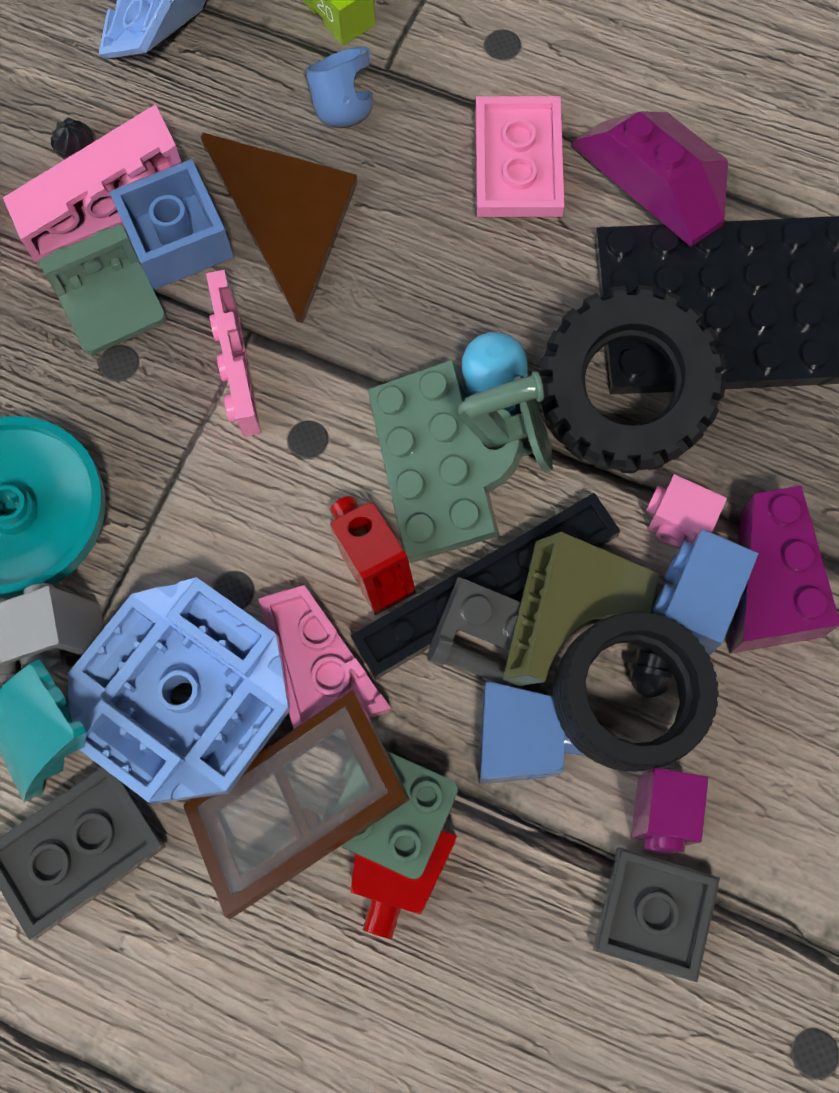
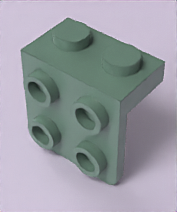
(103, 289)
(410, 832)

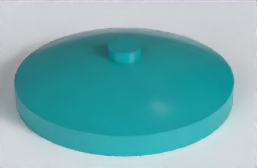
(47, 504)

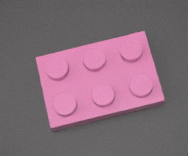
(519, 156)

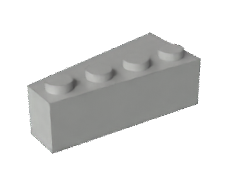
(46, 627)

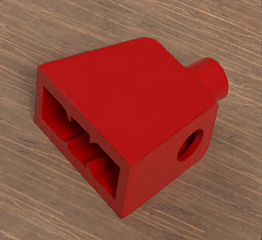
(372, 553)
(393, 891)

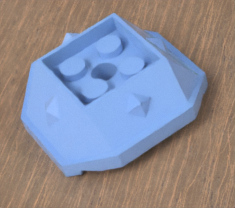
(127, 682)

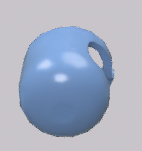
(334, 91)

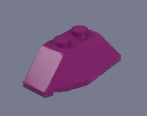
(662, 169)

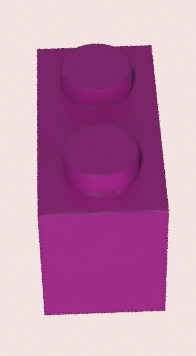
(669, 810)

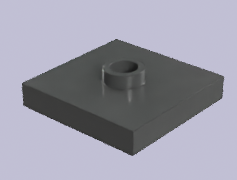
(656, 914)

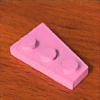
(233, 361)
(315, 657)

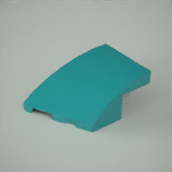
(35, 729)

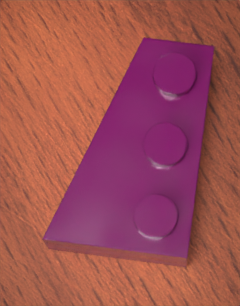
(788, 586)

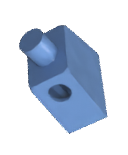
(520, 736)

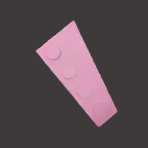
(74, 195)

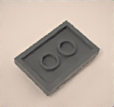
(73, 851)

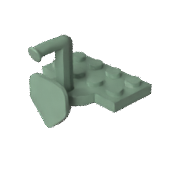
(452, 452)

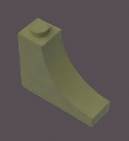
(564, 590)

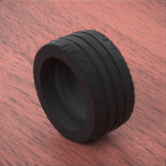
(687, 663)

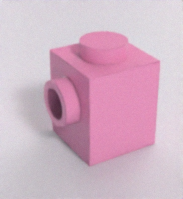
(683, 511)

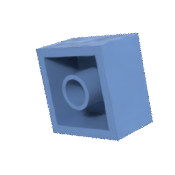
(172, 224)
(705, 586)

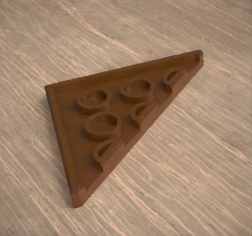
(288, 209)

